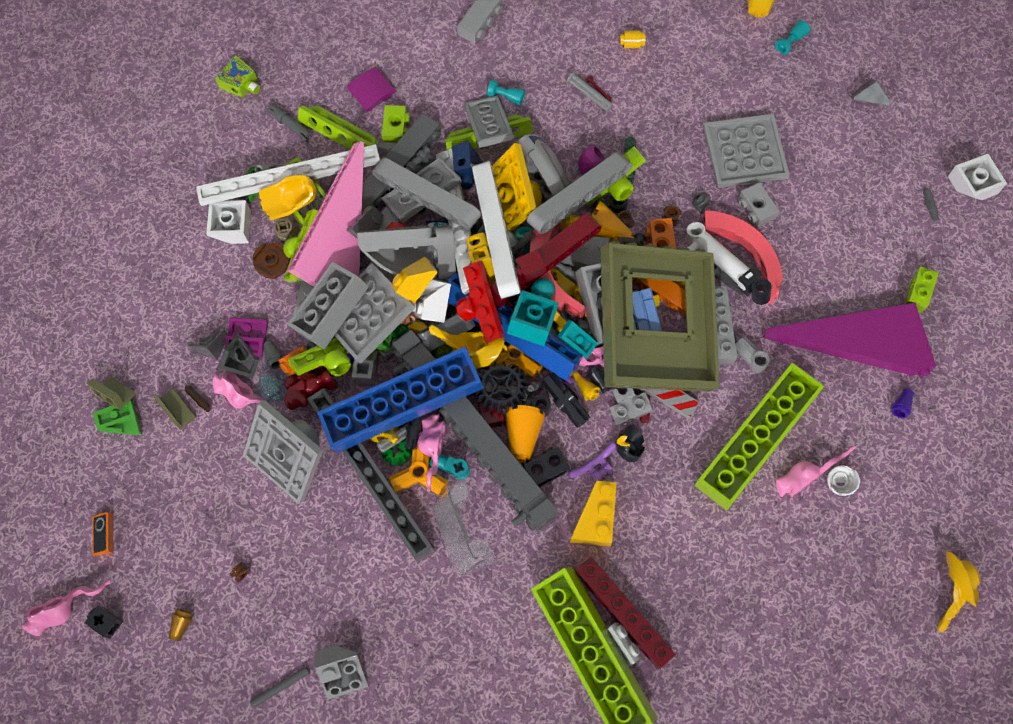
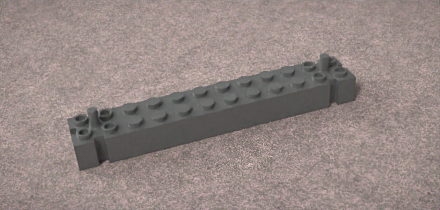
(485, 444)

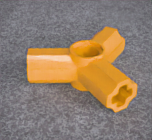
(524, 362)
(406, 478)

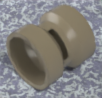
(286, 233)

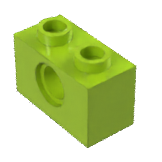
(394, 116)
(922, 288)

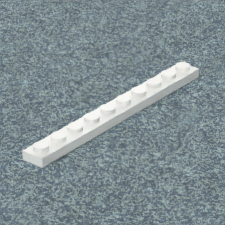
(254, 182)
(460, 234)

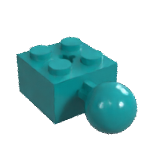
(534, 312)

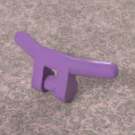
(599, 459)

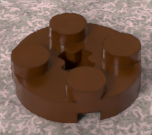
(261, 262)

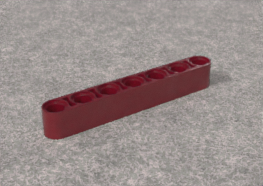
(557, 250)

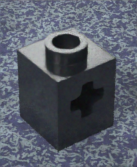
(110, 624)

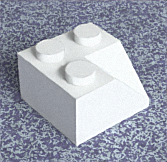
(977, 178)
(229, 221)
(433, 301)

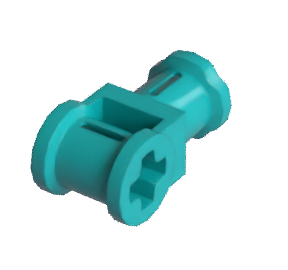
(450, 464)

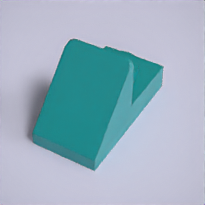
(577, 339)

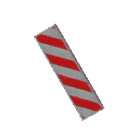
(676, 400)

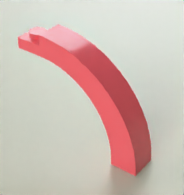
(750, 239)
(572, 306)

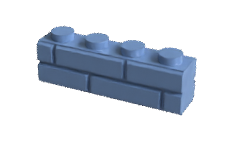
(645, 311)

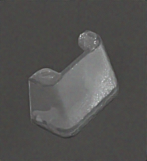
(463, 554)

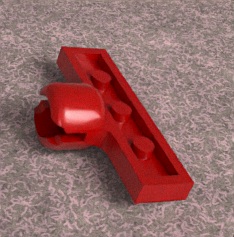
(480, 303)

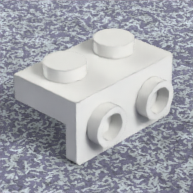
(627, 648)

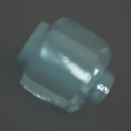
(271, 386)

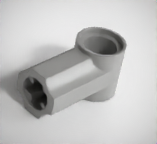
(750, 354)

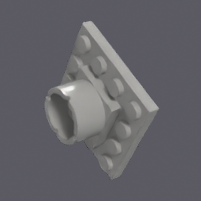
(283, 450)

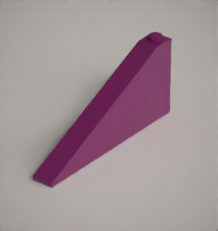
(878, 337)

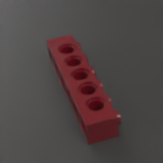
(624, 613)

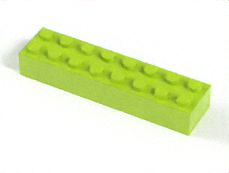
(759, 436)
(592, 650)

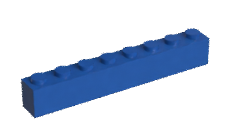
(554, 355)

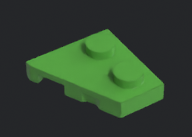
(118, 421)

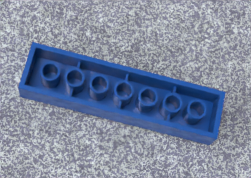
(400, 400)

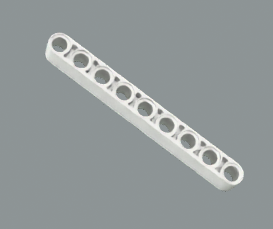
(496, 230)

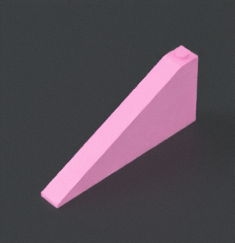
(328, 235)

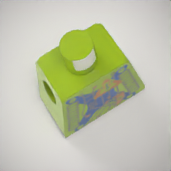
(238, 78)

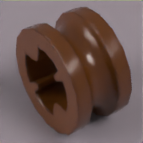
(240, 572)

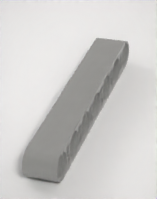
(426, 193)
(579, 193)

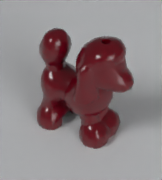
(306, 385)

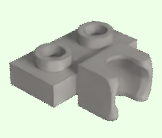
(630, 406)

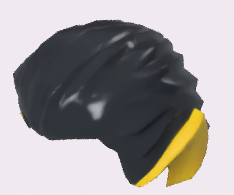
(630, 443)

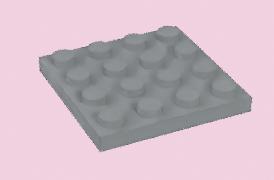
(745, 151)
(373, 316)

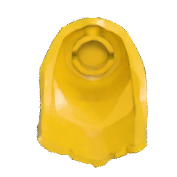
(287, 196)

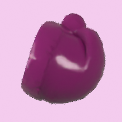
(589, 159)

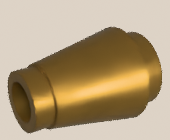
(179, 623)

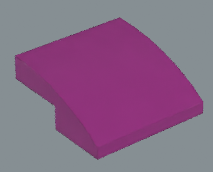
(371, 88)
(252, 332)

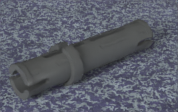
(284, 117)

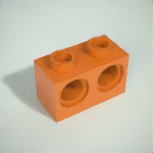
(662, 239)

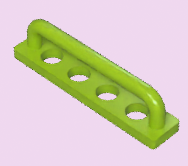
(315, 112)
(467, 134)

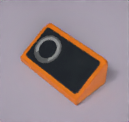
(102, 534)

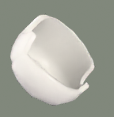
(845, 475)

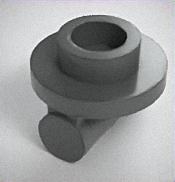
(700, 201)

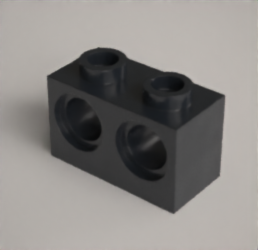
(548, 471)

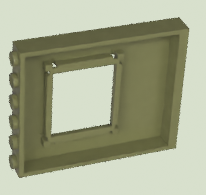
(659, 357)

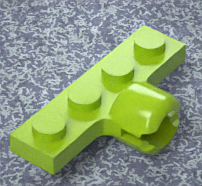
(623, 188)
(292, 244)
(331, 357)

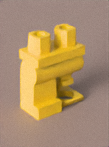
(481, 253)

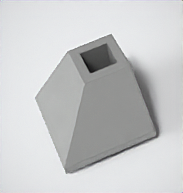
(339, 671)

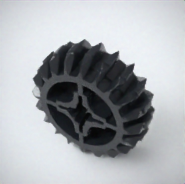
(510, 374)

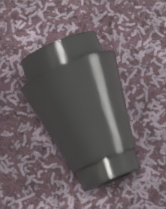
(272, 355)

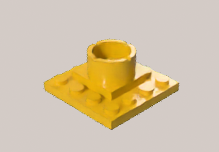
(516, 191)

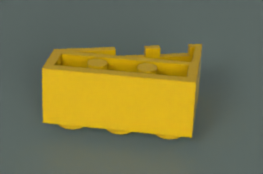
(597, 518)

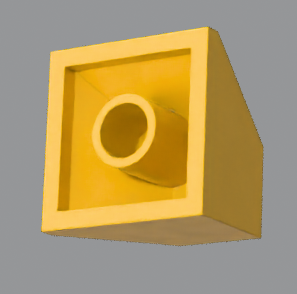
(414, 279)

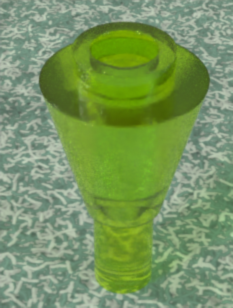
(441, 351)

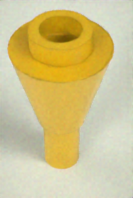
(587, 388)

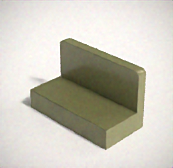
(112, 392)
(175, 408)

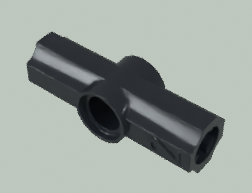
(566, 399)

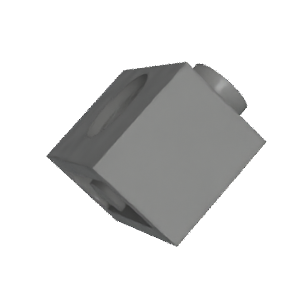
(758, 196)

